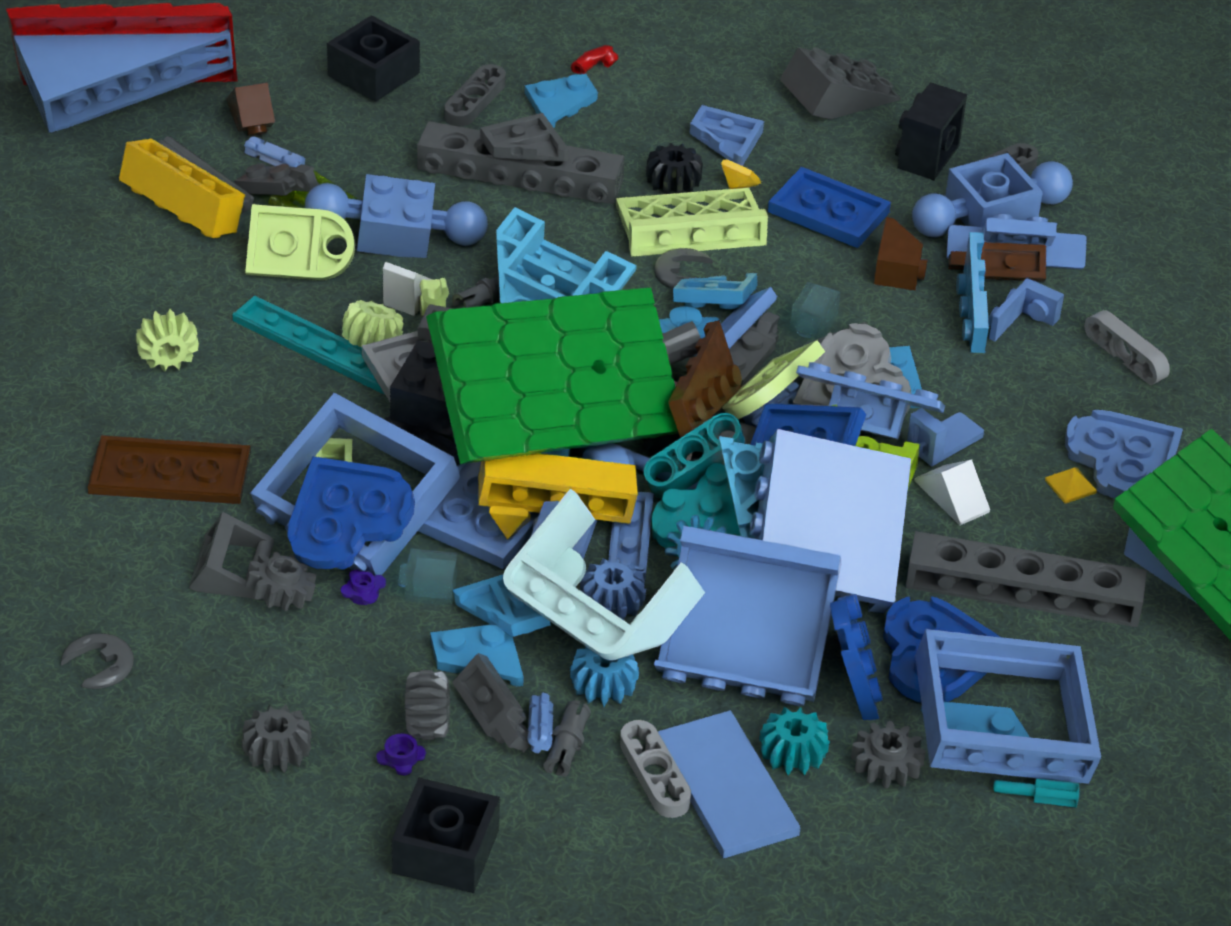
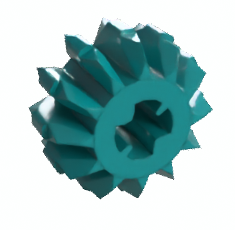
(794, 740)

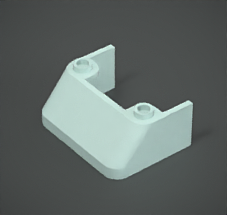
(547, 576)

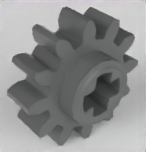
(280, 581)
(888, 754)

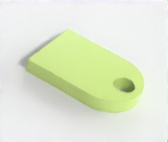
(295, 242)
(771, 380)

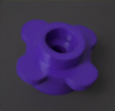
(363, 587)
(397, 745)

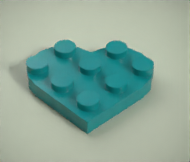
(709, 499)

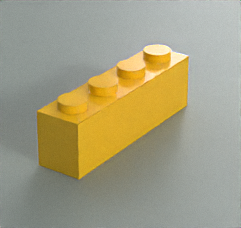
(181, 187)
(532, 479)

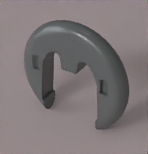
(667, 266)
(113, 649)

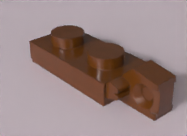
(1007, 261)

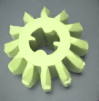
(370, 323)
(167, 340)

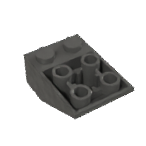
(835, 84)

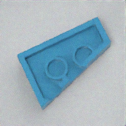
(974, 299)

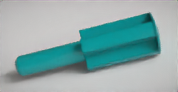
(1044, 791)

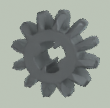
(427, 704)
(276, 738)

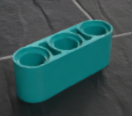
(673, 457)

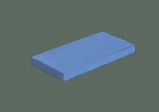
(729, 785)

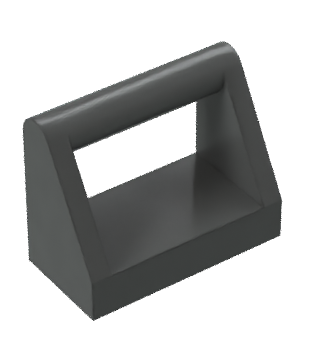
(208, 571)

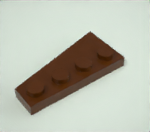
(709, 381)

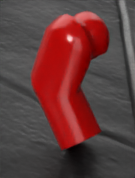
(592, 57)

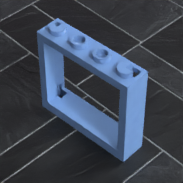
(341, 413)
(1007, 753)

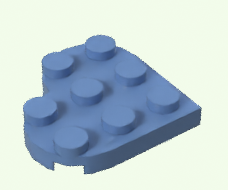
(1119, 448)

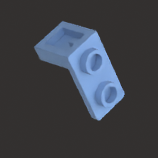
(1029, 298)
(941, 439)

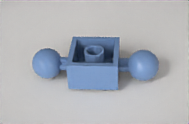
(989, 189)
(399, 215)

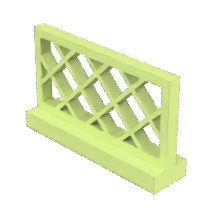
(706, 230)

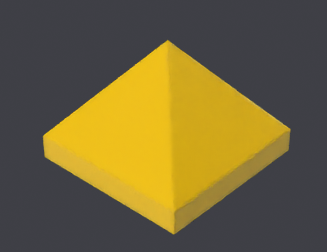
(739, 176)
(1070, 485)
(509, 519)

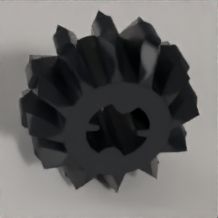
(674, 168)

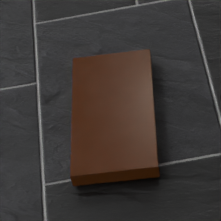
(169, 469)

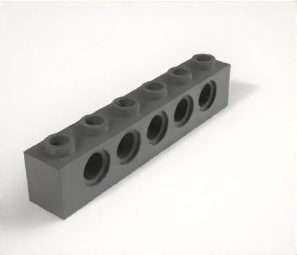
(463, 154)
(1026, 579)

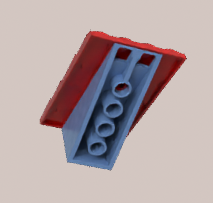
(111, 57)

